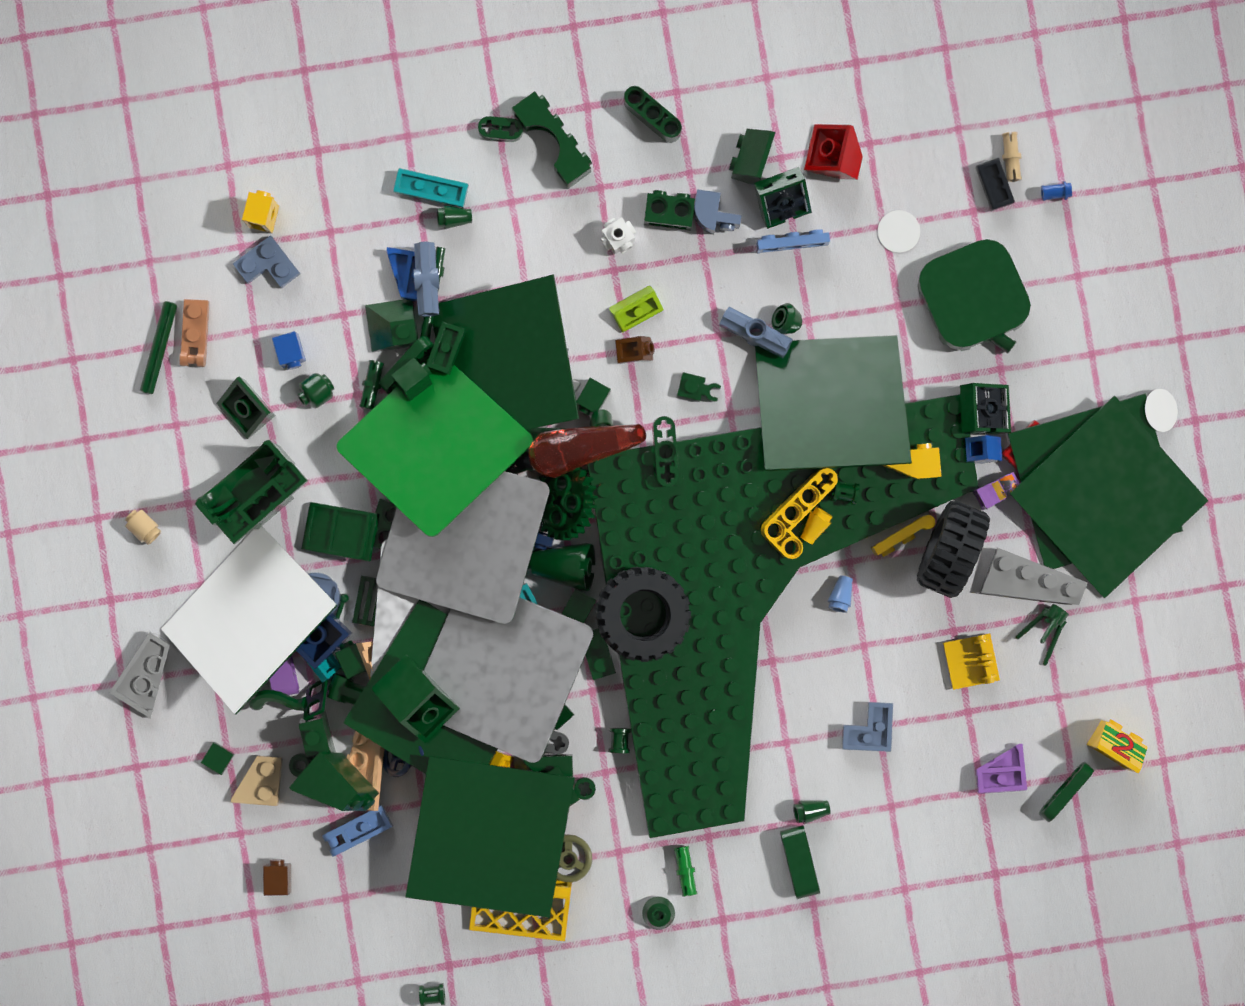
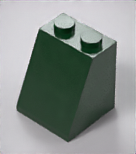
(415, 698)
(335, 783)

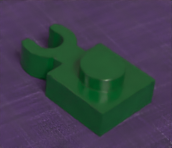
(693, 388)

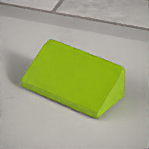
(636, 308)

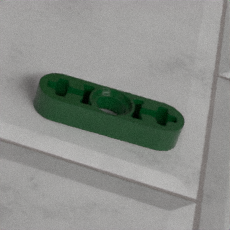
(419, 350)
(672, 469)
(1066, 791)

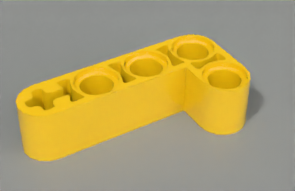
(802, 509)

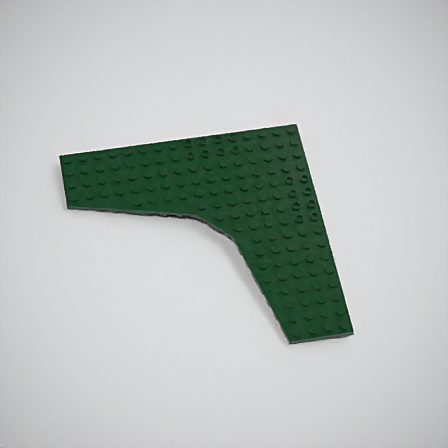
(705, 531)

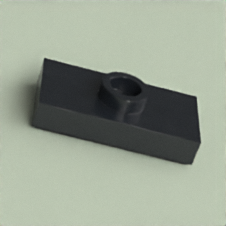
(995, 184)

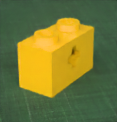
(260, 211)

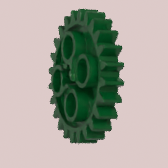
(568, 504)

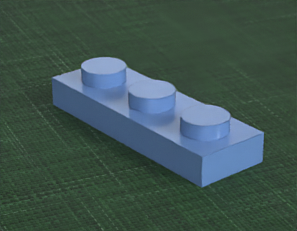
(792, 241)

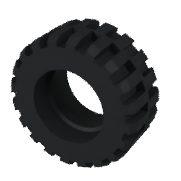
(953, 549)
(666, 637)

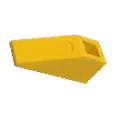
(924, 463)

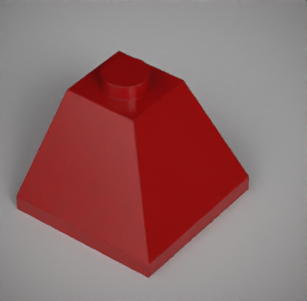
(834, 152)

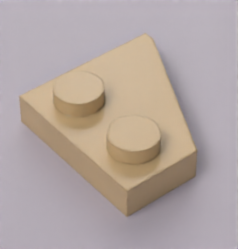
(261, 782)

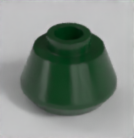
(786, 319)
(662, 907)

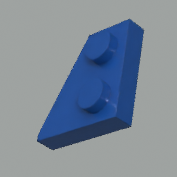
(403, 269)

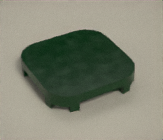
(974, 294)

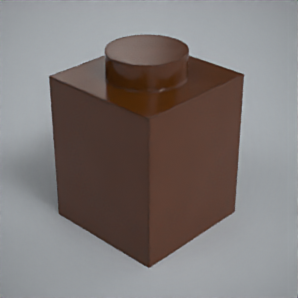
(277, 878)

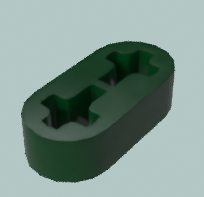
(500, 122)

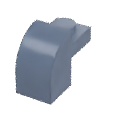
(707, 213)

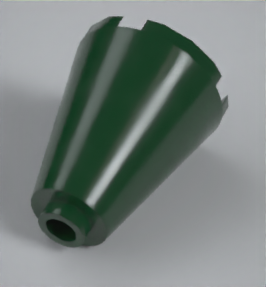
(565, 565)

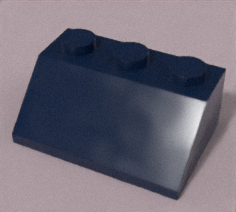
(324, 641)

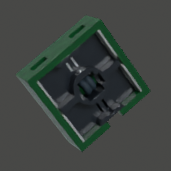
(783, 197)
(985, 408)

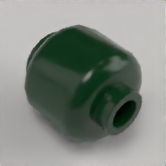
(315, 390)

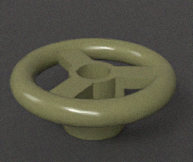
(584, 868)

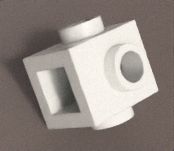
(616, 244)

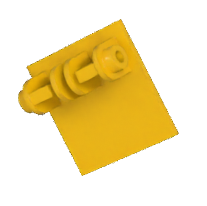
(971, 661)

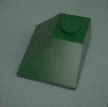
(391, 325)

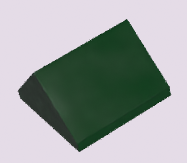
(245, 407)

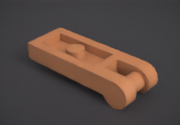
(194, 332)

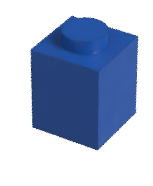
(289, 350)
(983, 449)

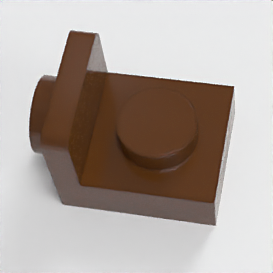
(634, 349)

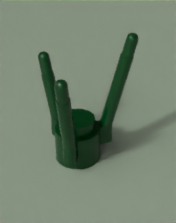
(1054, 619)

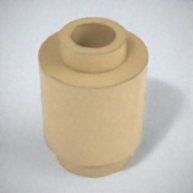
(142, 526)

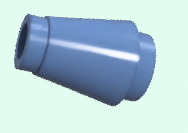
(841, 595)

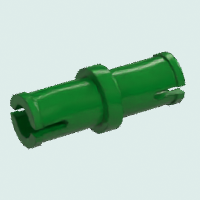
(685, 871)

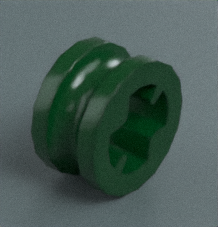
(592, 786)

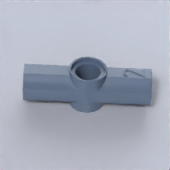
(426, 279)
(742, 325)

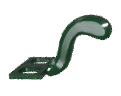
(303, 704)

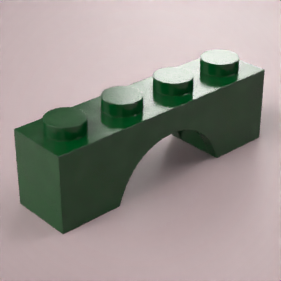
(534, 115)

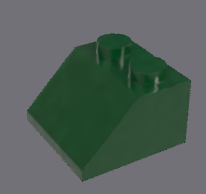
(752, 156)

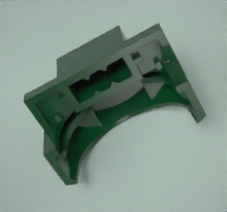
(252, 492)

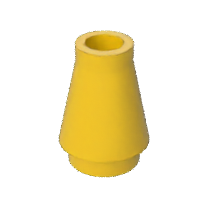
(816, 524)

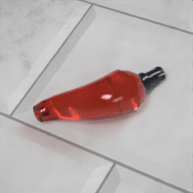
(570, 448)

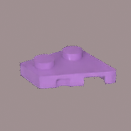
(1003, 773)

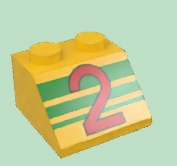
(1118, 746)

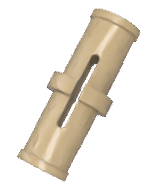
(1011, 156)

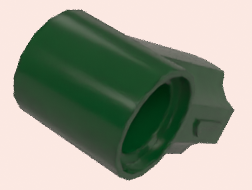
(344, 689)

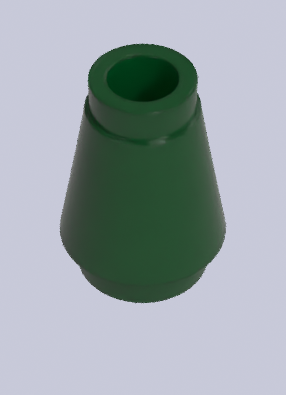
(453, 216)
(810, 810)

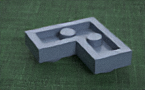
(268, 257)
(877, 733)

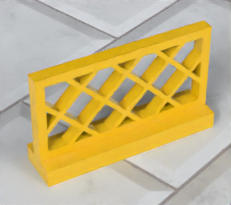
(562, 891)

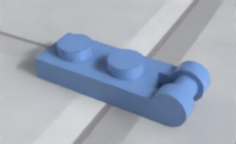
(358, 830)

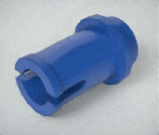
(1056, 191)

